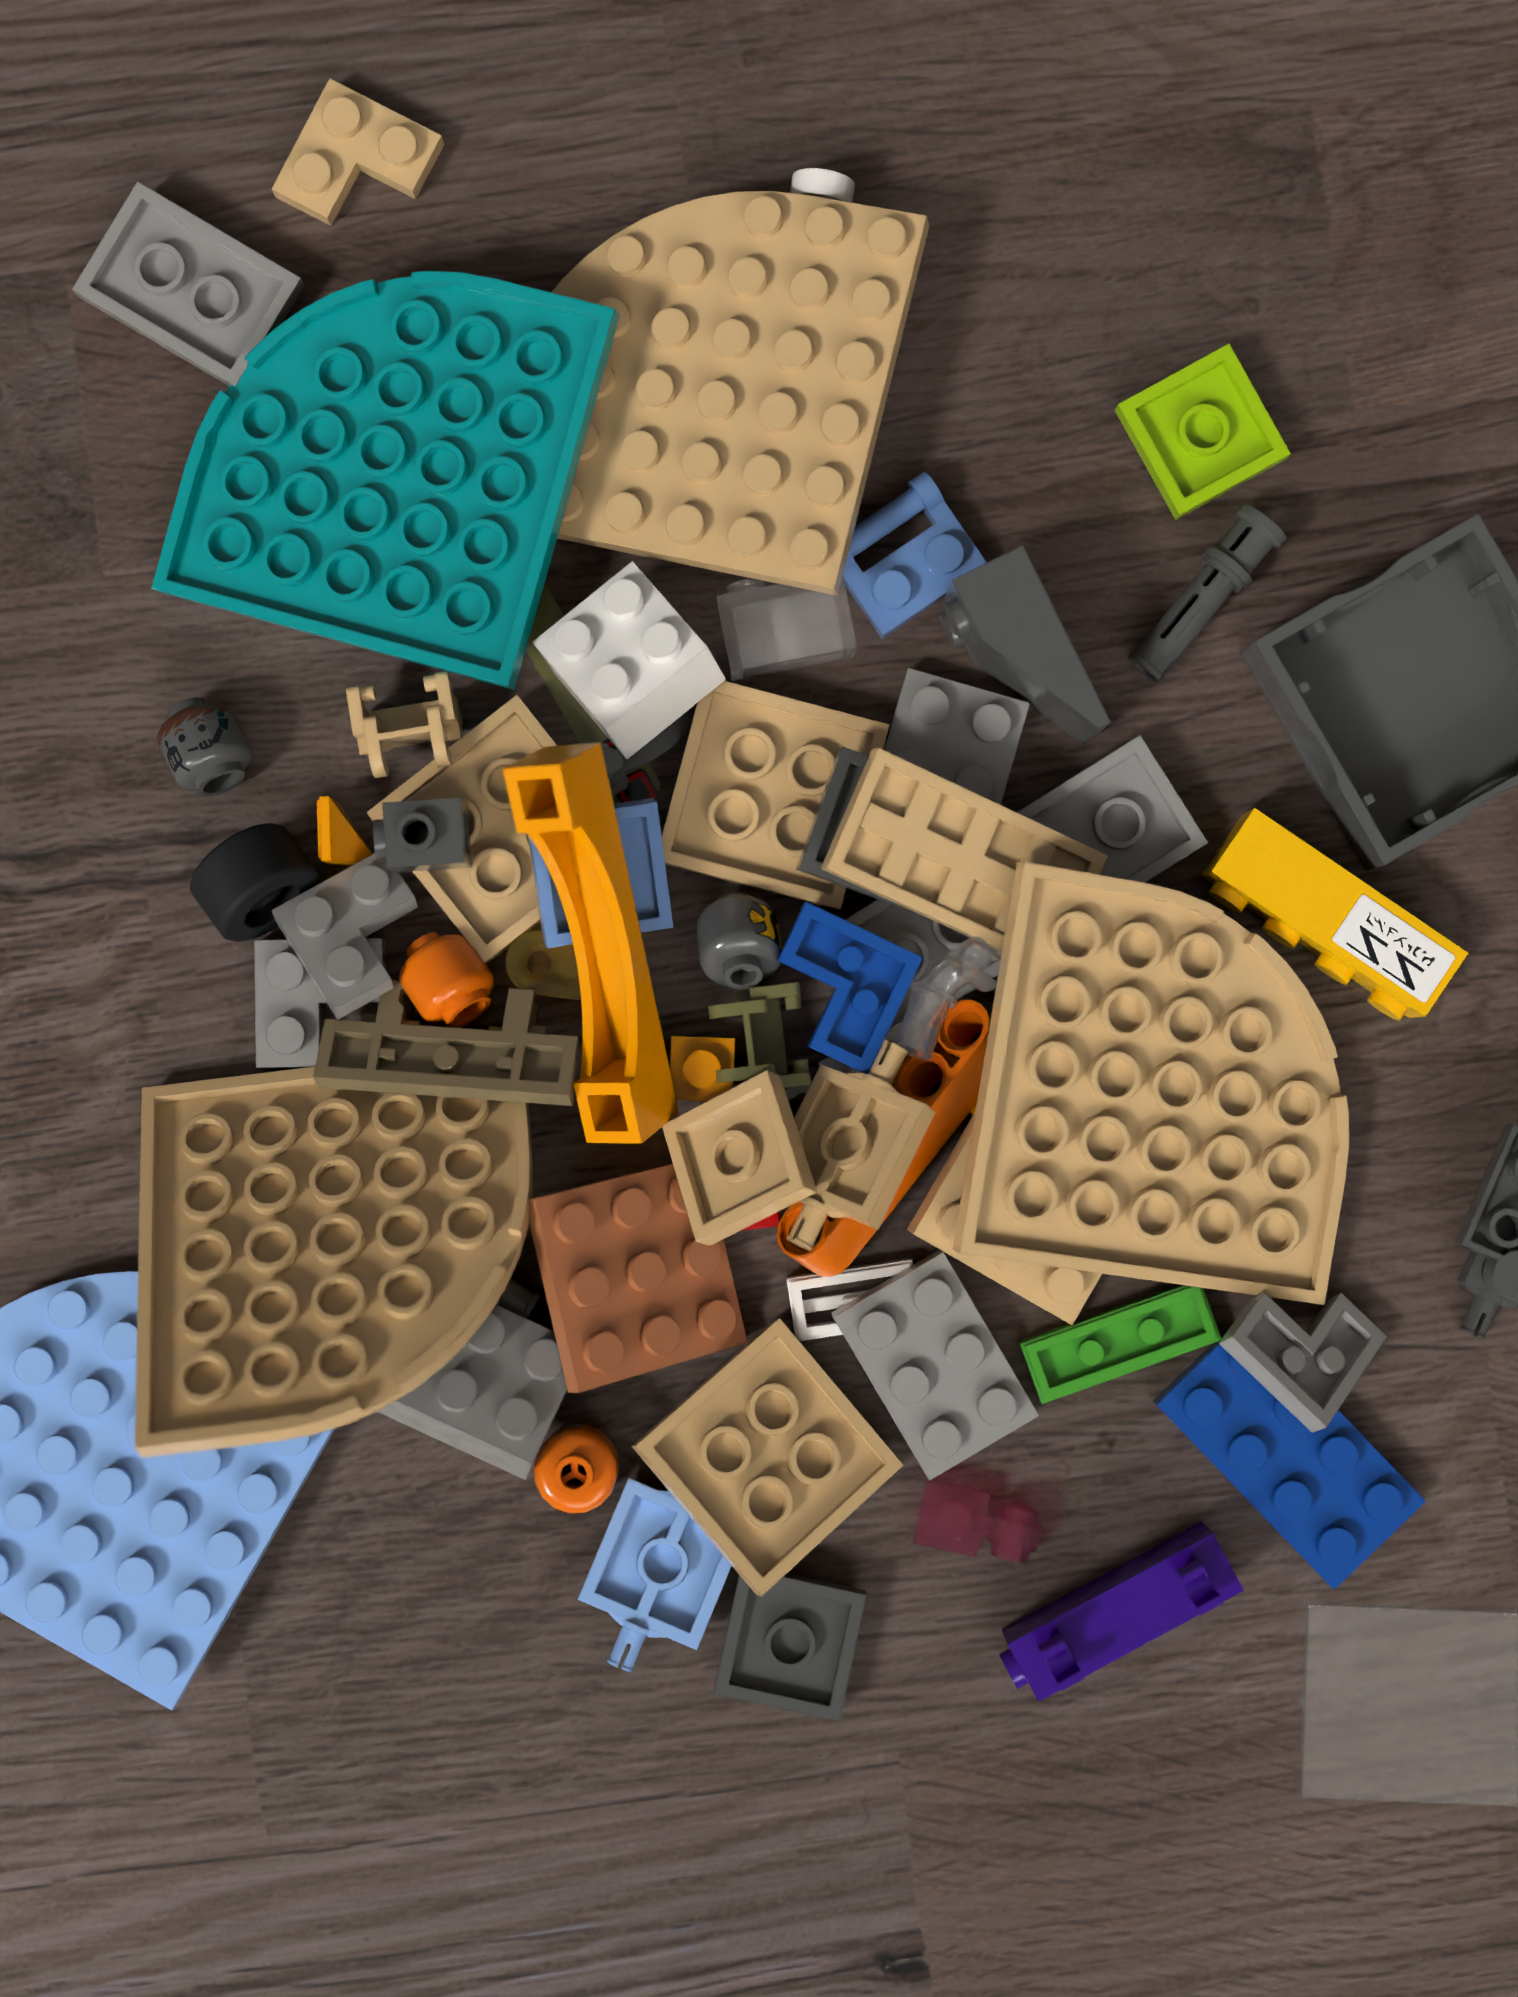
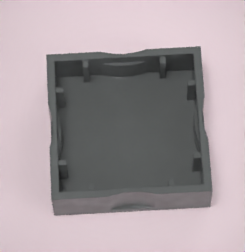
(1404, 692)

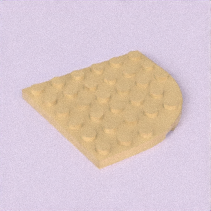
(742, 381)
(1153, 1097)
(313, 1250)

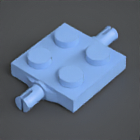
(654, 1572)

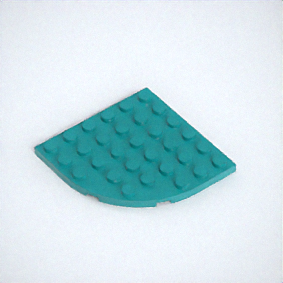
(395, 469)

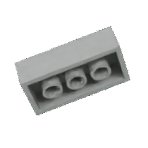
(492, 1394)

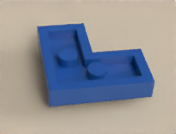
(866, 978)

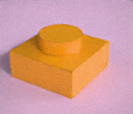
(695, 1063)

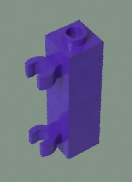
(1119, 1612)

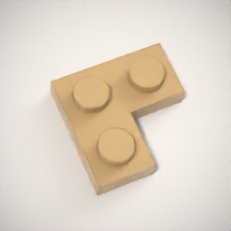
(352, 136)

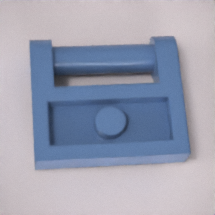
(916, 572)

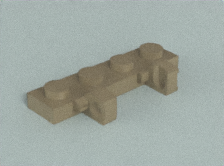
(403, 1057)

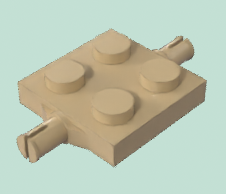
(856, 1143)

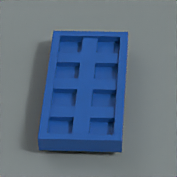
(1317, 1489)

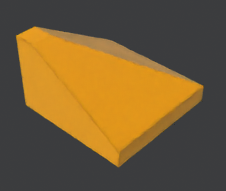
(337, 837)

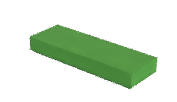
(1119, 1341)

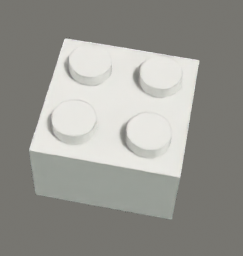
(630, 660)

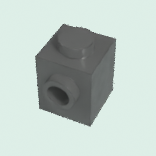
(424, 835)

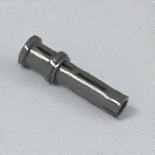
(1223, 572)

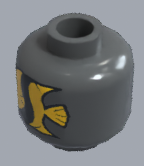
(738, 941)

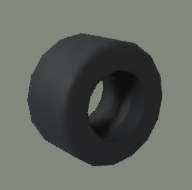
(249, 879)

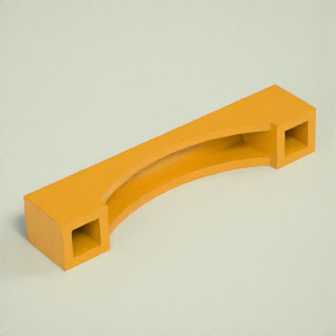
(570, 815)

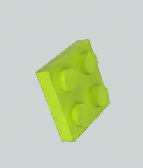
(1202, 431)

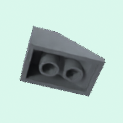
(1020, 641)

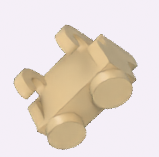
(407, 724)

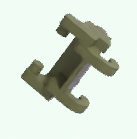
(763, 1033)

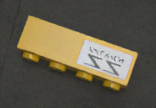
(1333, 916)

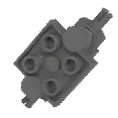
(1492, 1238)

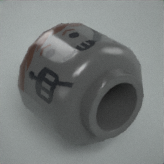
(204, 746)

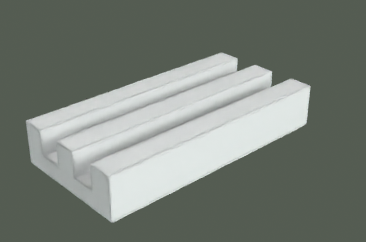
(811, 1280)

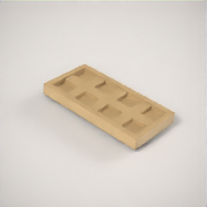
(942, 847)

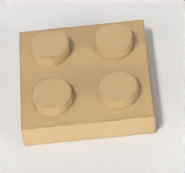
(738, 1158)

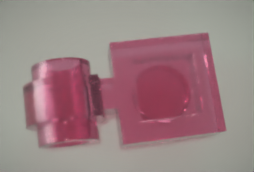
(955, 1518)

